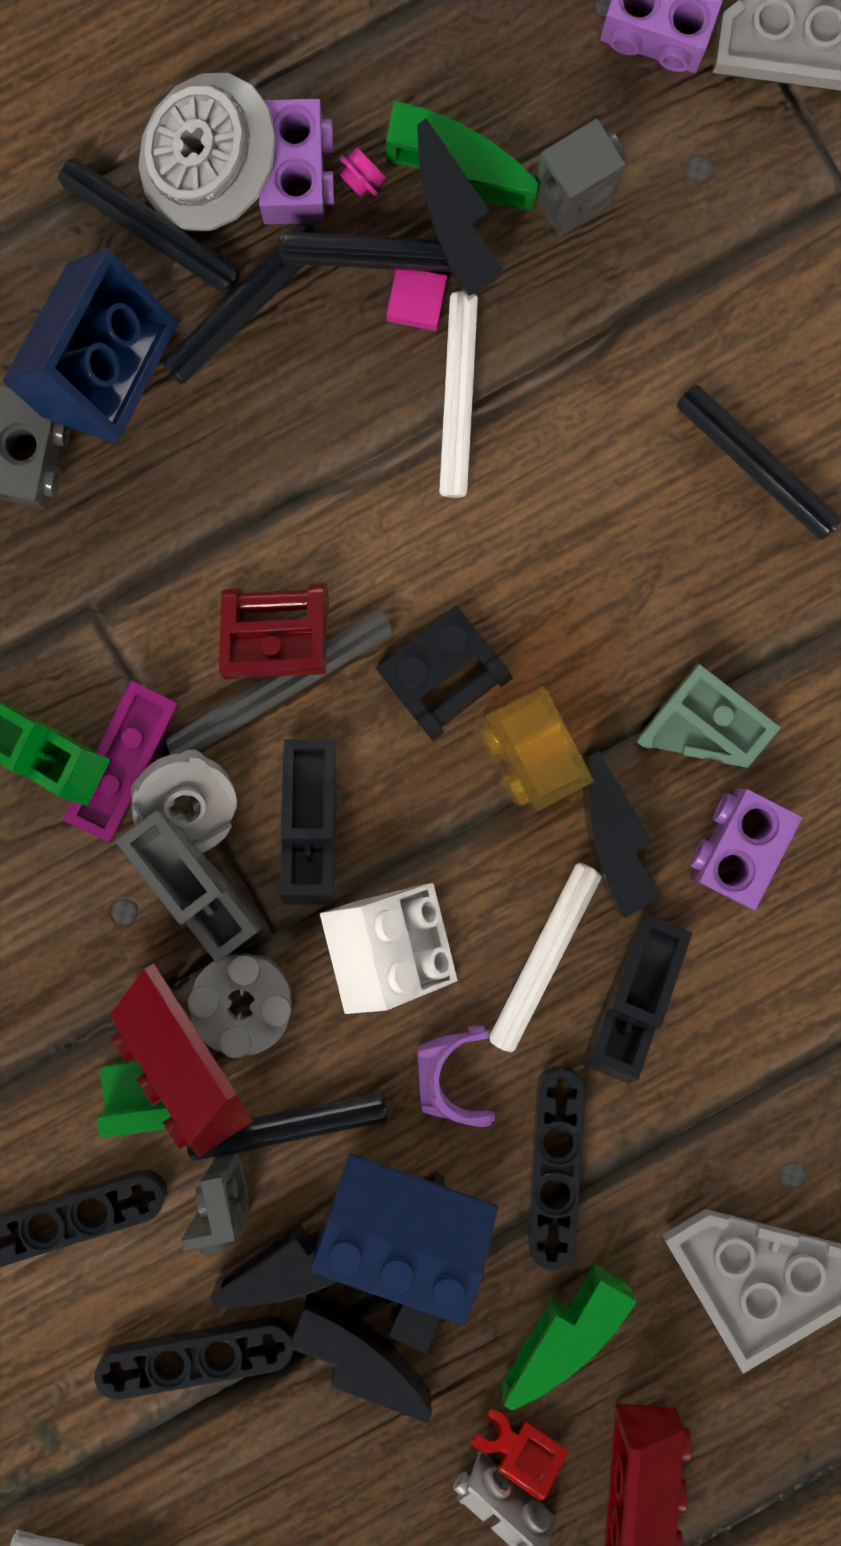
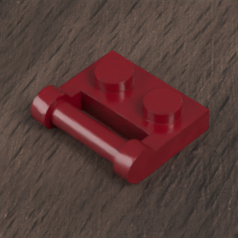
(273, 646)

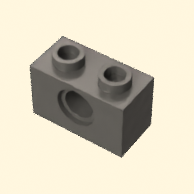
(579, 175)
(33, 479)

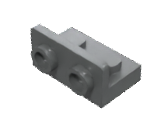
(221, 1207)

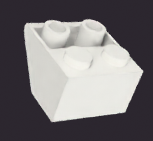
(388, 949)

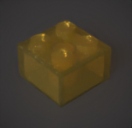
(535, 751)

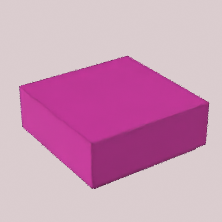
(416, 299)

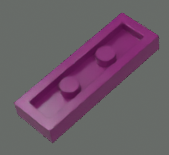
(131, 747)

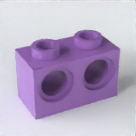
(656, 34)
(298, 163)
(756, 854)

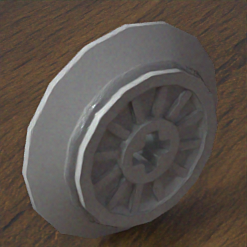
(230, 172)

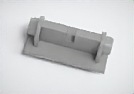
(520, 1516)

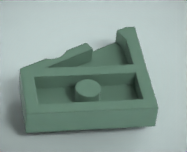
(709, 722)

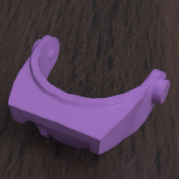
(430, 1061)

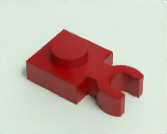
(528, 1455)

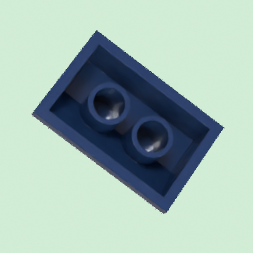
(92, 348)
(405, 1239)

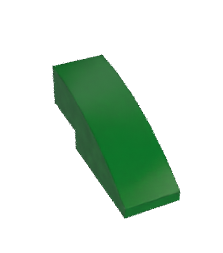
(488, 168)
(49, 756)
(567, 1337)

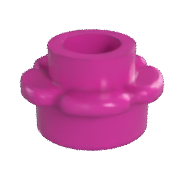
(361, 173)

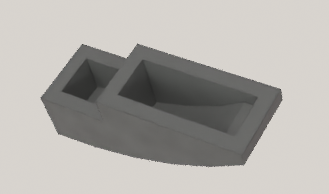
(189, 885)

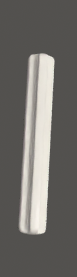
(458, 395)
(545, 957)

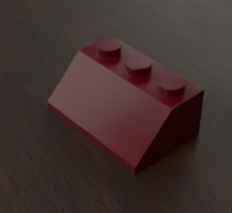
(176, 1065)
(646, 1477)

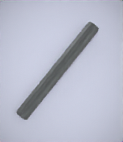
(277, 689)

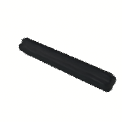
(149, 225)
(361, 251)
(231, 315)
(758, 462)
(302, 1124)

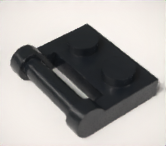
(433, 659)

